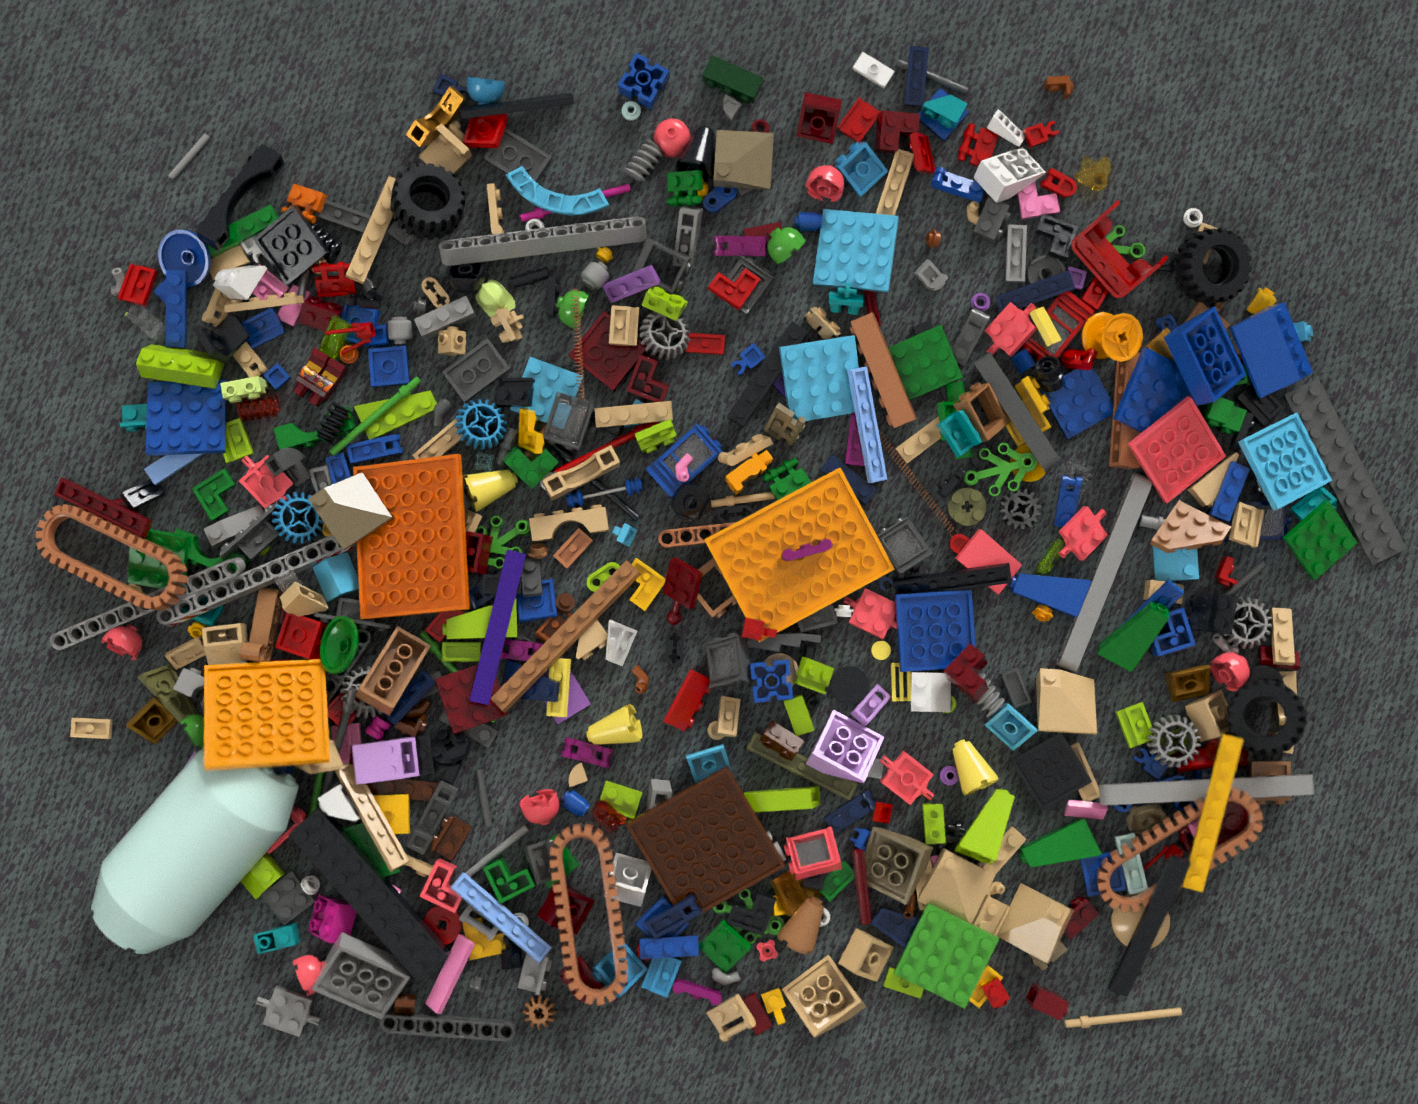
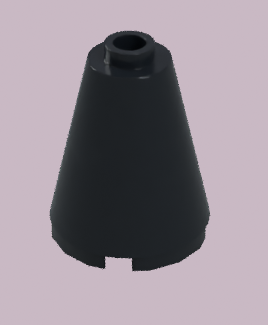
(698, 153)

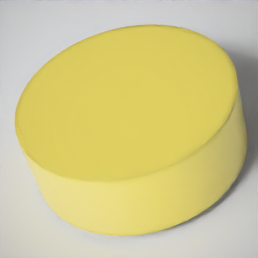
(880, 650)

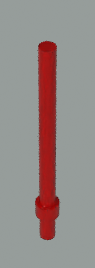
(615, 443)

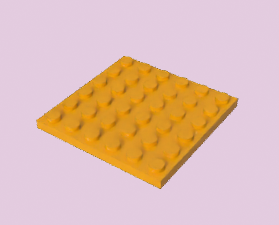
(265, 714)

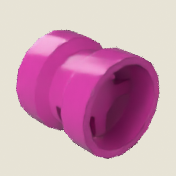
(378, 727)

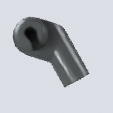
(439, 411)

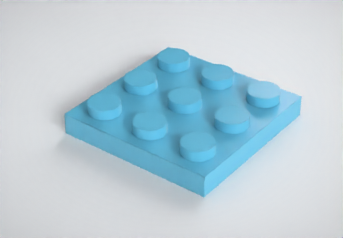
(547, 382)

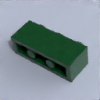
(732, 80)

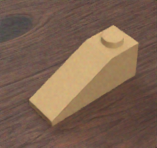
(1208, 486)

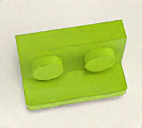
(933, 823)

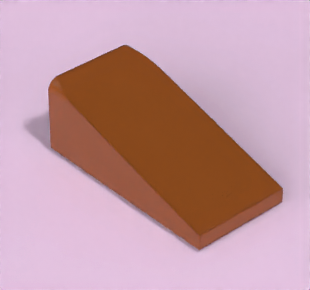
(550, 626)

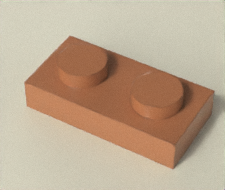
(573, 548)

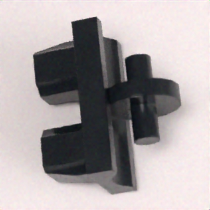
(953, 834)

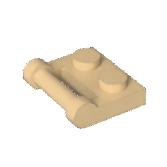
(727, 1012)

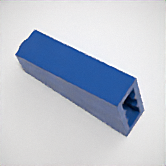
(1057, 593)

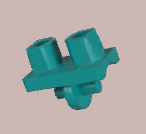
(846, 297)

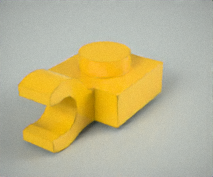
(774, 1002)

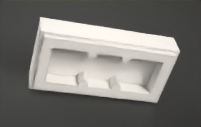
(873, 70)

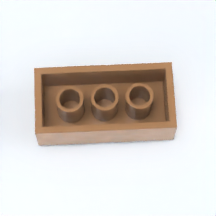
(393, 670)

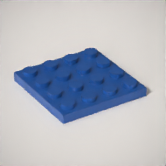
(1151, 391)
(185, 419)
(933, 628)

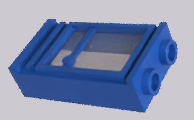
(698, 446)

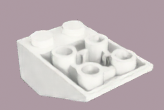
(1007, 174)

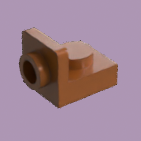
(1056, 83)

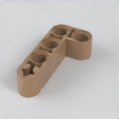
(263, 626)

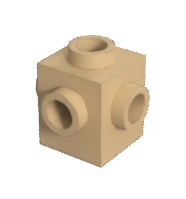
(451, 341)

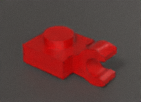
(755, 629)

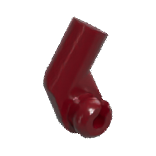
(1184, 839)

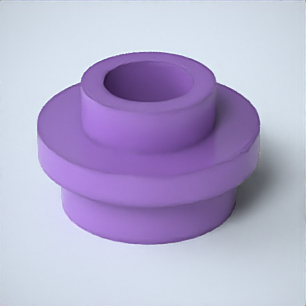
(980, 296)
(943, 773)

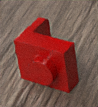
(995, 993)

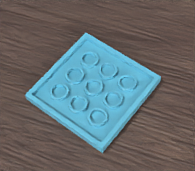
(856, 250)
(818, 377)
(1285, 461)

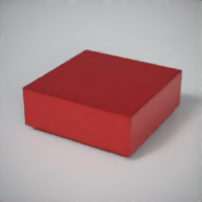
(882, 812)

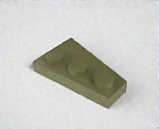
(161, 684)

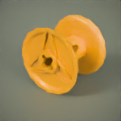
(1113, 335)

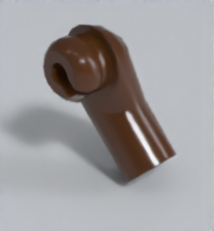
(910, 907)

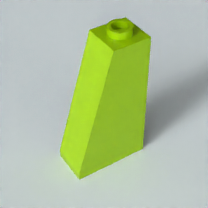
(475, 624)
(784, 799)
(987, 830)

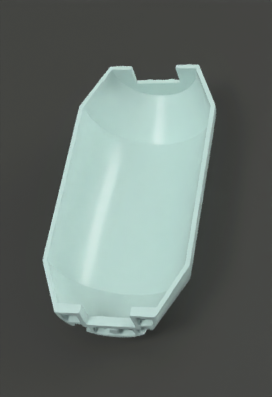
(189, 852)

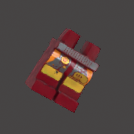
(320, 376)

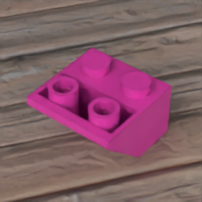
(331, 918)

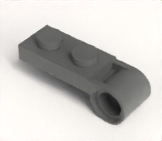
(969, 335)

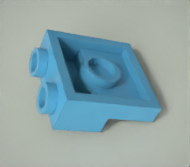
(860, 167)
(605, 970)

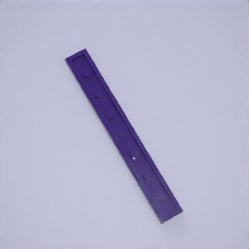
(497, 627)

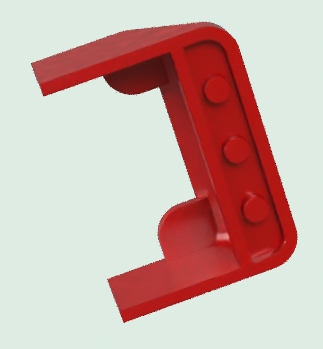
(1106, 261)

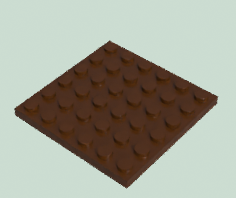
(706, 842)

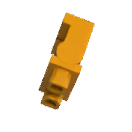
(748, 470)

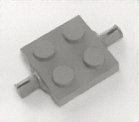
(288, 1011)

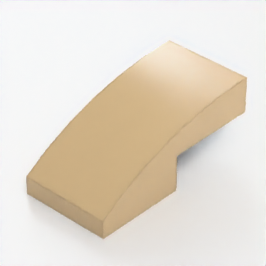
(230, 259)

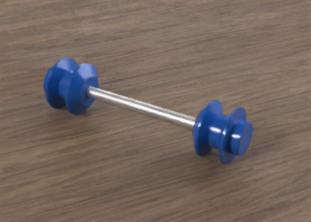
(630, 487)

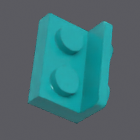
(134, 417)
(1311, 501)

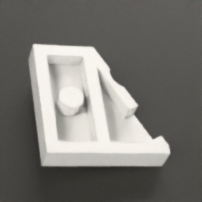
(619, 642)

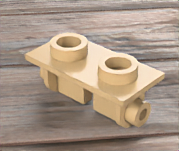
(818, 318)

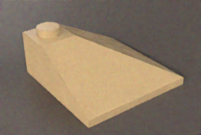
(1065, 702)
(956, 886)
(1035, 923)
(823, 997)

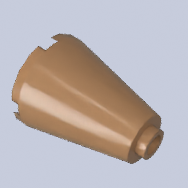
(803, 926)

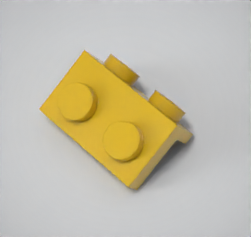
(1030, 387)

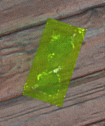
(332, 343)
(1045, 564)

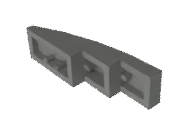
(774, 644)

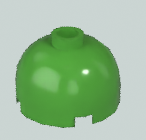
(783, 243)
(565, 307)
(194, 729)

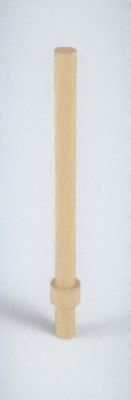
(731, 501)
(1085, 1021)

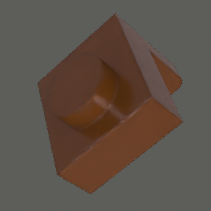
(411, 727)

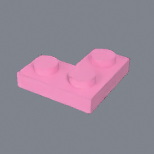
(1033, 205)

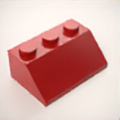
(688, 700)

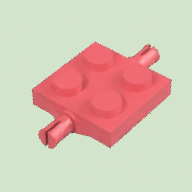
(1011, 329)
(263, 484)
(1083, 533)
(872, 613)
(906, 777)

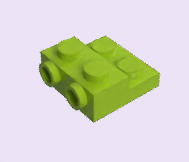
(664, 303)
(655, 436)

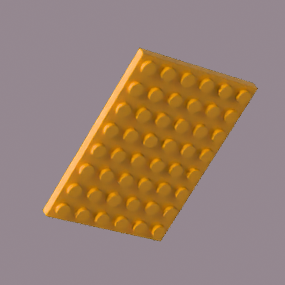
(794, 589)

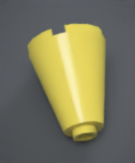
(488, 486)
(616, 728)
(972, 768)

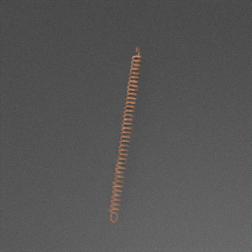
(578, 344)
(911, 473)

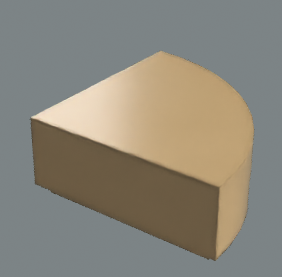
(577, 775)

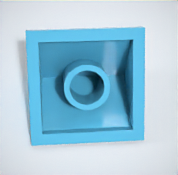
(336, 576)
(1010, 726)
(707, 761)

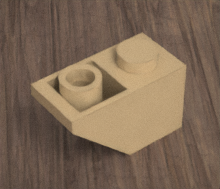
(592, 638)

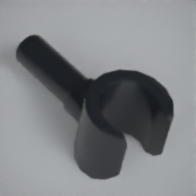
(810, 704)

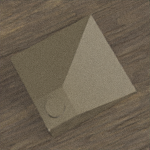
(743, 159)
(350, 509)
(895, 863)

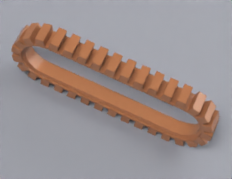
(100, 579)
(1109, 866)
(566, 923)

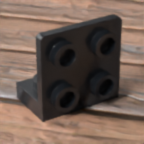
(224, 339)

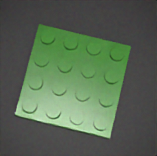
(946, 955)

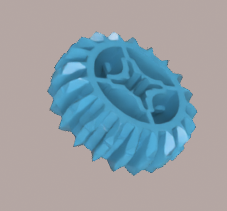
(467, 431)
(291, 511)

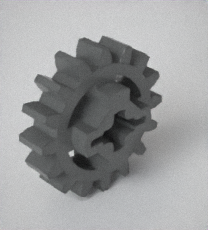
(1024, 515)

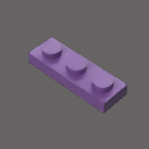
(631, 283)

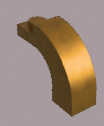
(424, 130)

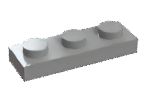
(1015, 253)

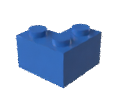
(1176, 635)

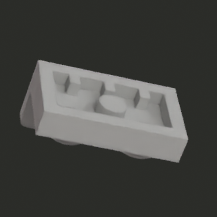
(534, 973)

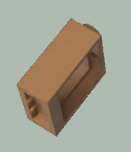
(991, 406)
(719, 611)

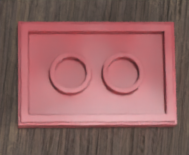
(984, 551)

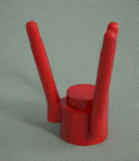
(363, 330)
(1172, 850)

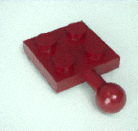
(682, 586)

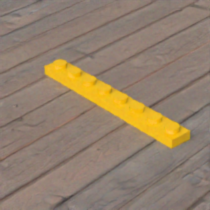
(1212, 812)

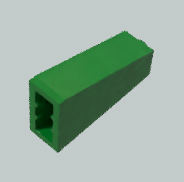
(1134, 637)
(1064, 844)

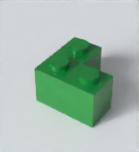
(1224, 415)
(531, 469)
(507, 884)

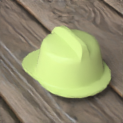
(494, 296)

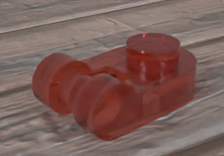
(603, 812)

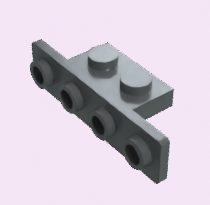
(255, 538)
(351, 609)

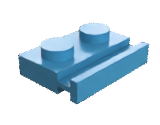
(661, 975)

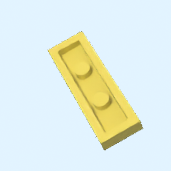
(561, 673)

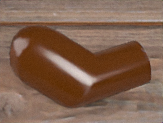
(418, 712)

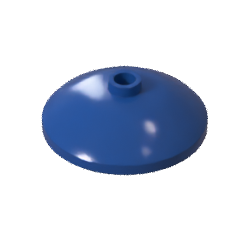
(175, 255)

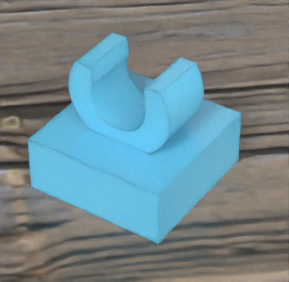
(625, 534)

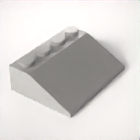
(361, 976)

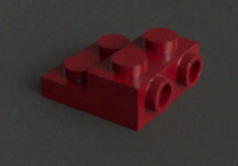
(1233, 822)

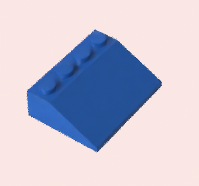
(1271, 349)
(1205, 357)

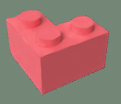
(438, 888)

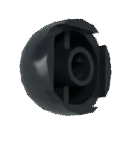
(466, 277)

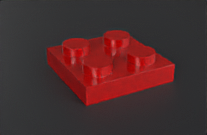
(485, 131)
(299, 635)

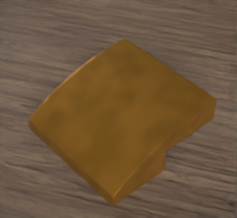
(791, 892)

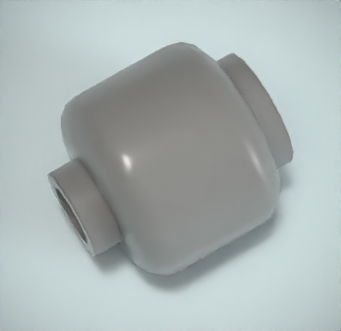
(595, 275)
(399, 329)

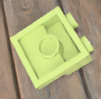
(243, 388)

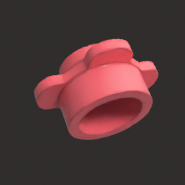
(767, 955)

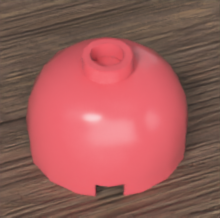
(671, 137)
(825, 182)
(123, 641)
(1230, 670)
(540, 808)
(308, 971)

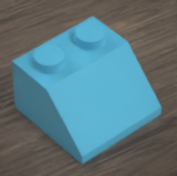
(1176, 566)

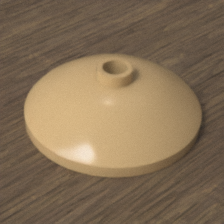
(1126, 923)

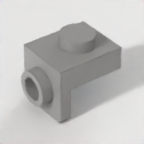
(931, 276)

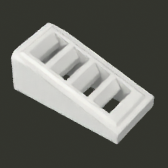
(1005, 128)

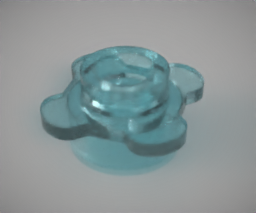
(479, 461)

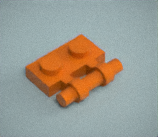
(308, 199)

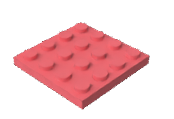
(1177, 449)

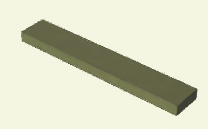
(837, 785)

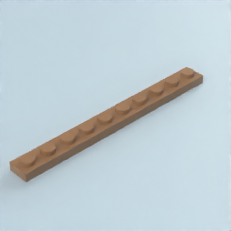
(565, 636)

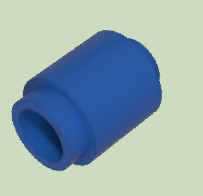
(808, 221)
(574, 803)

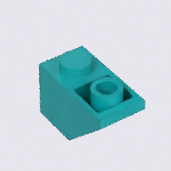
(945, 109)
(277, 938)

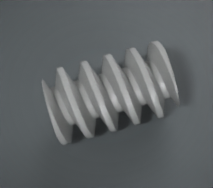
(643, 160)
(990, 699)

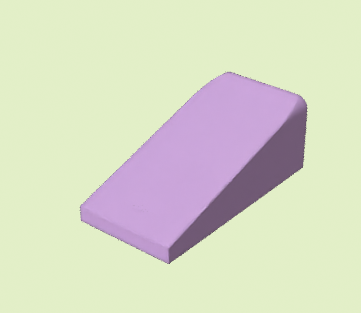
(870, 705)

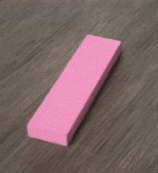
(450, 974)

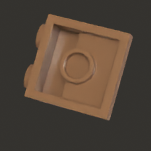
(1270, 768)

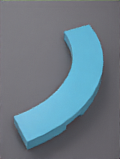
(553, 201)

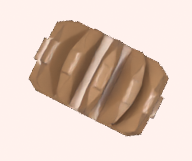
(547, 1012)

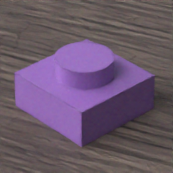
(1078, 277)

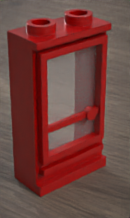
(1068, 317)

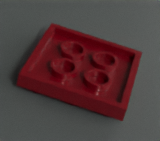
(606, 361)
(455, 695)

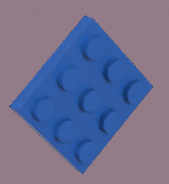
(1079, 402)

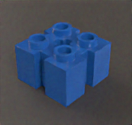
(639, 71)
(780, 689)

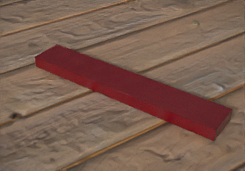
(103, 507)

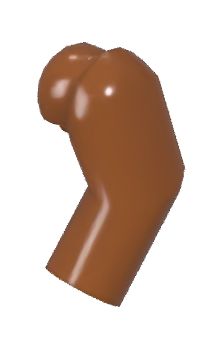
(642, 680)

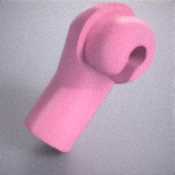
(681, 468)

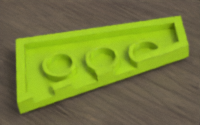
(400, 414)

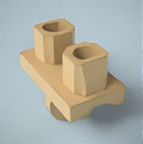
(510, 322)

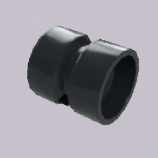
(1049, 373)

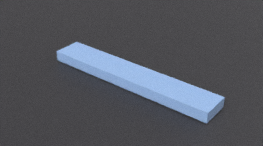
(867, 424)
(501, 917)

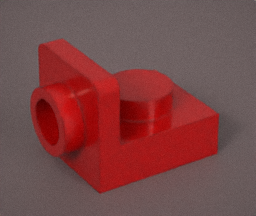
(1225, 568)

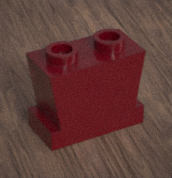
(1047, 1001)

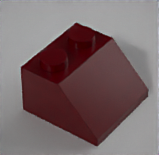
(818, 118)
(579, 909)

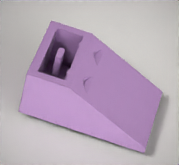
(385, 760)

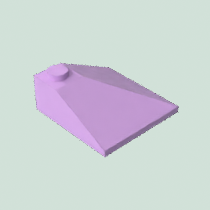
(845, 748)

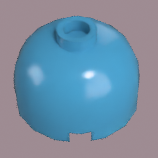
(485, 90)

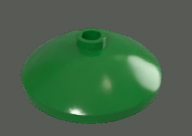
(339, 644)

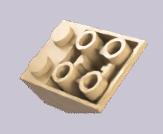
(224, 643)

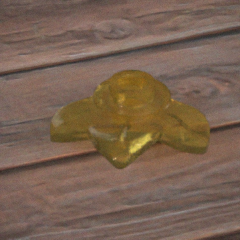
(1092, 170)

